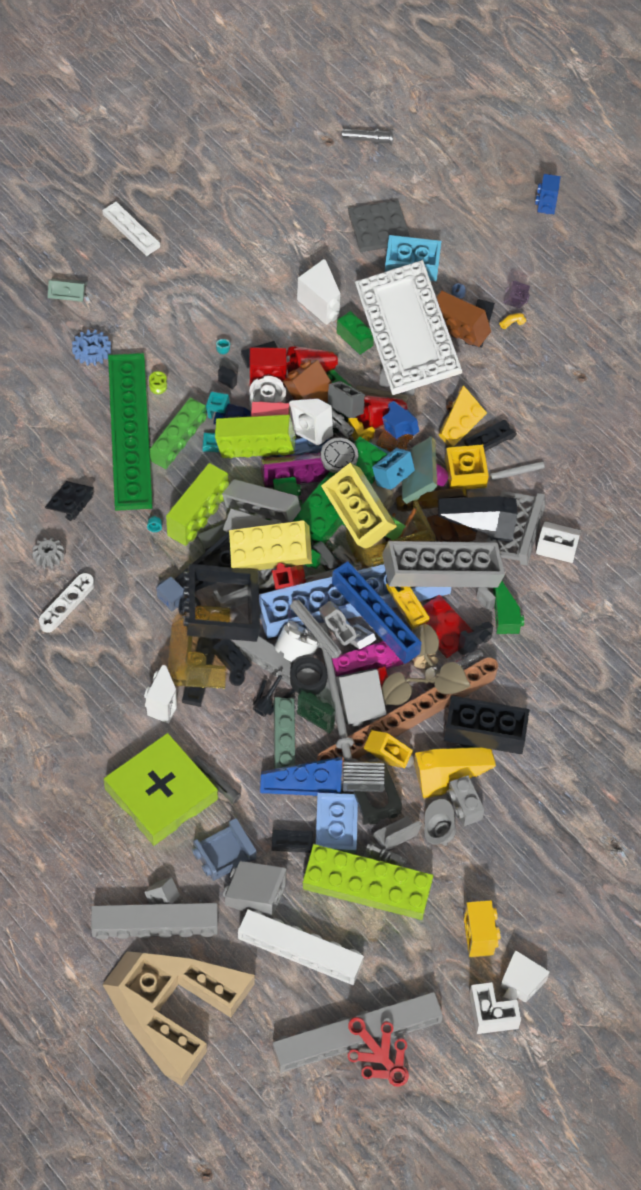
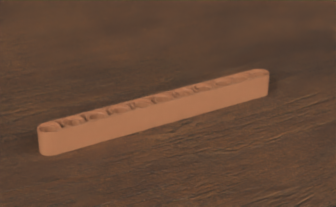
(414, 709)

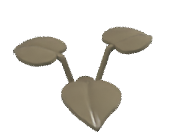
(447, 680)

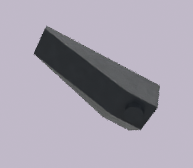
(486, 514)

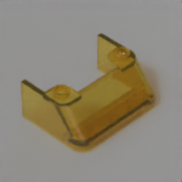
(373, 556)
(190, 667)

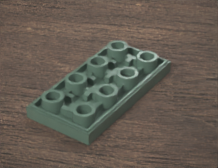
(425, 474)

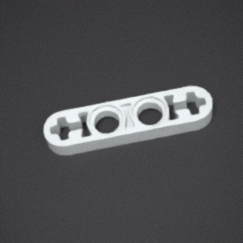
(69, 604)

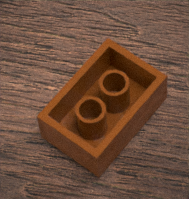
(464, 319)

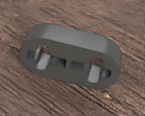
(327, 559)

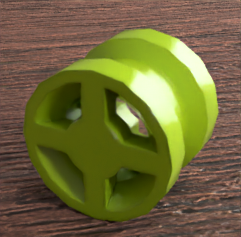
(159, 378)

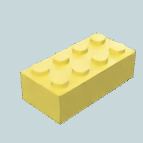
(358, 506)
(269, 545)

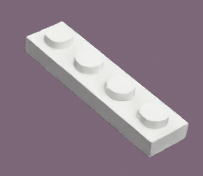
(131, 228)

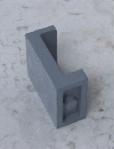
(224, 850)

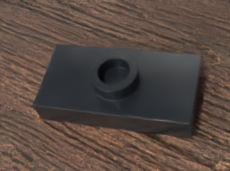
(292, 841)

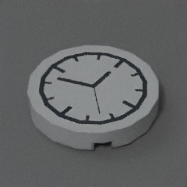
(338, 454)

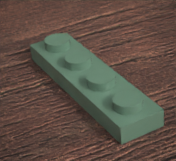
(284, 732)

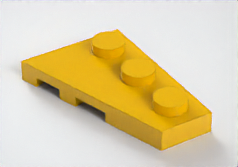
(462, 418)

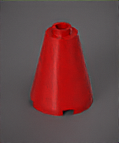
(298, 354)
(375, 408)

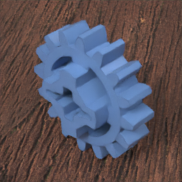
(91, 347)

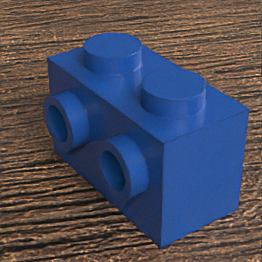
(548, 194)

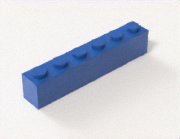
(376, 612)

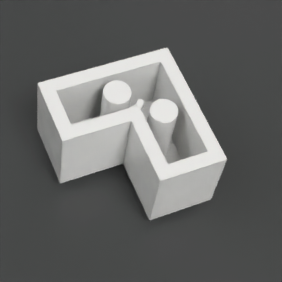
(492, 1015)

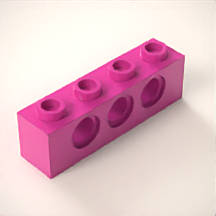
(366, 658)

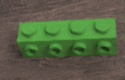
(178, 433)

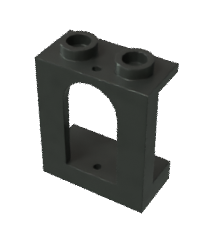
(391, 810)

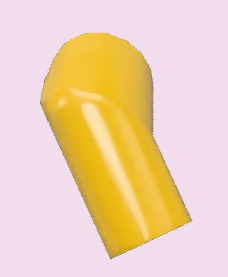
(506, 322)

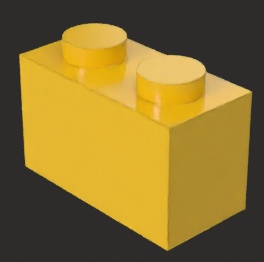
(388, 749)

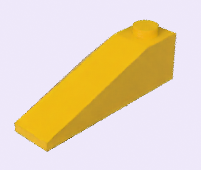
(441, 766)

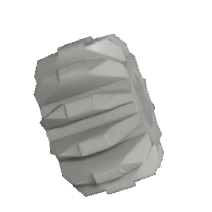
(48, 553)

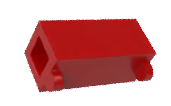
(288, 576)

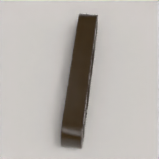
(430, 499)

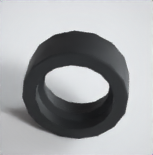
(304, 663)

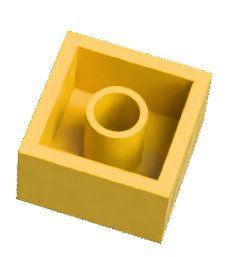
(466, 467)
(480, 928)

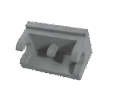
(231, 597)

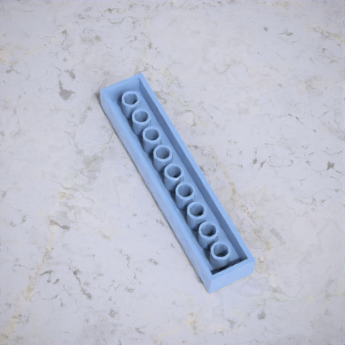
(276, 610)

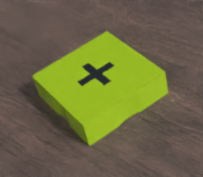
(160, 789)

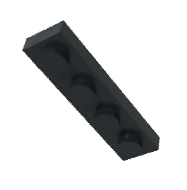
(195, 695)

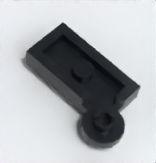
(233, 660)

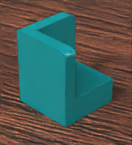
(217, 403)

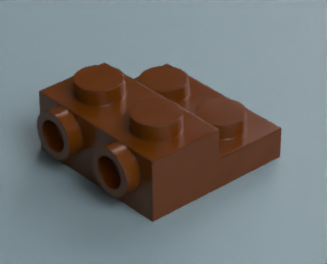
(450, 532)

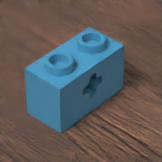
(393, 468)

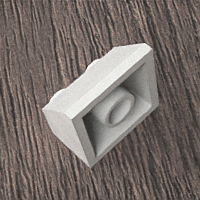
(312, 419)

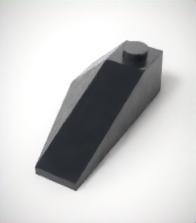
(217, 555)

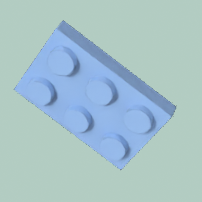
(337, 821)

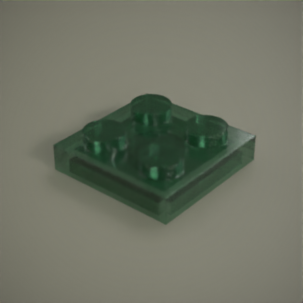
(316, 712)

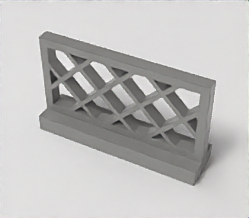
(531, 527)

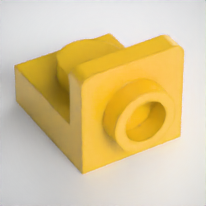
(359, 431)

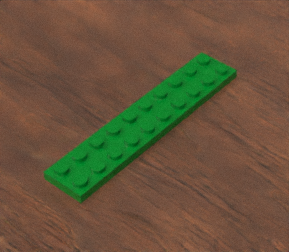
(129, 432)

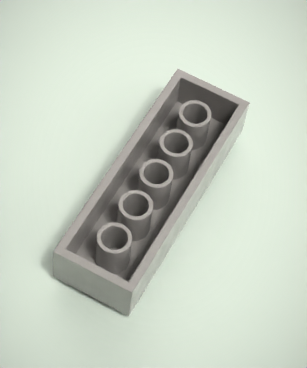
(442, 564)

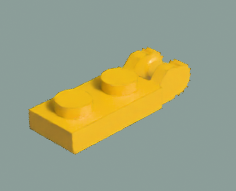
(409, 606)

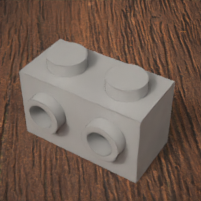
(466, 801)

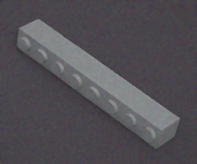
(336, 1038)

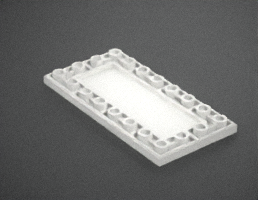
(408, 327)

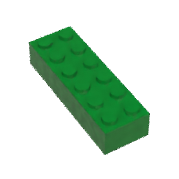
(318, 509)

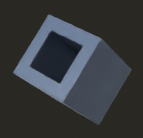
(169, 593)

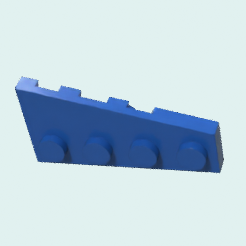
(304, 779)

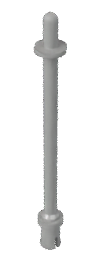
(344, 742)

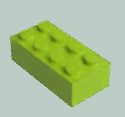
(255, 436)
(197, 505)

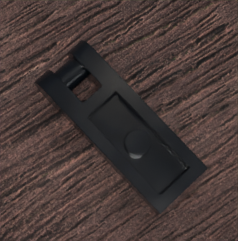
(492, 435)

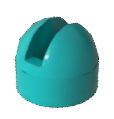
(223, 346)
(157, 524)

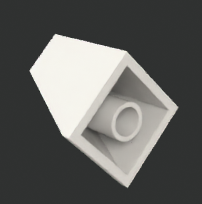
(319, 292)

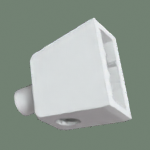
(522, 978)

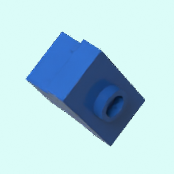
(400, 421)

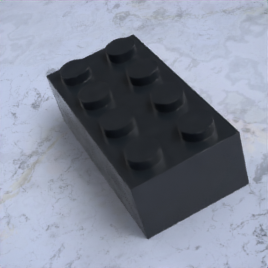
(486, 725)

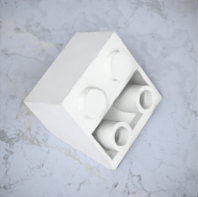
(558, 542)
(161, 696)

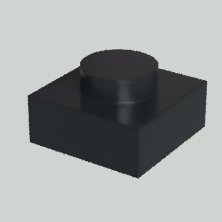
(227, 377)

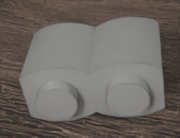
(337, 623)

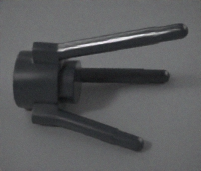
(263, 705)

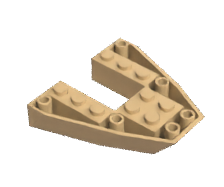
(143, 985)

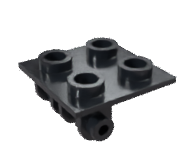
(71, 499)

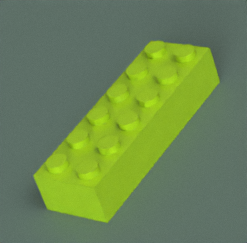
(367, 882)

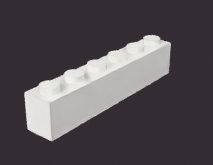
(300, 946)

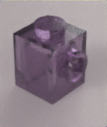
(517, 294)

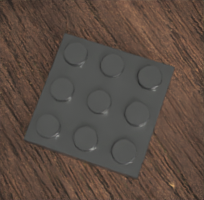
(375, 223)

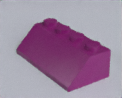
(305, 467)

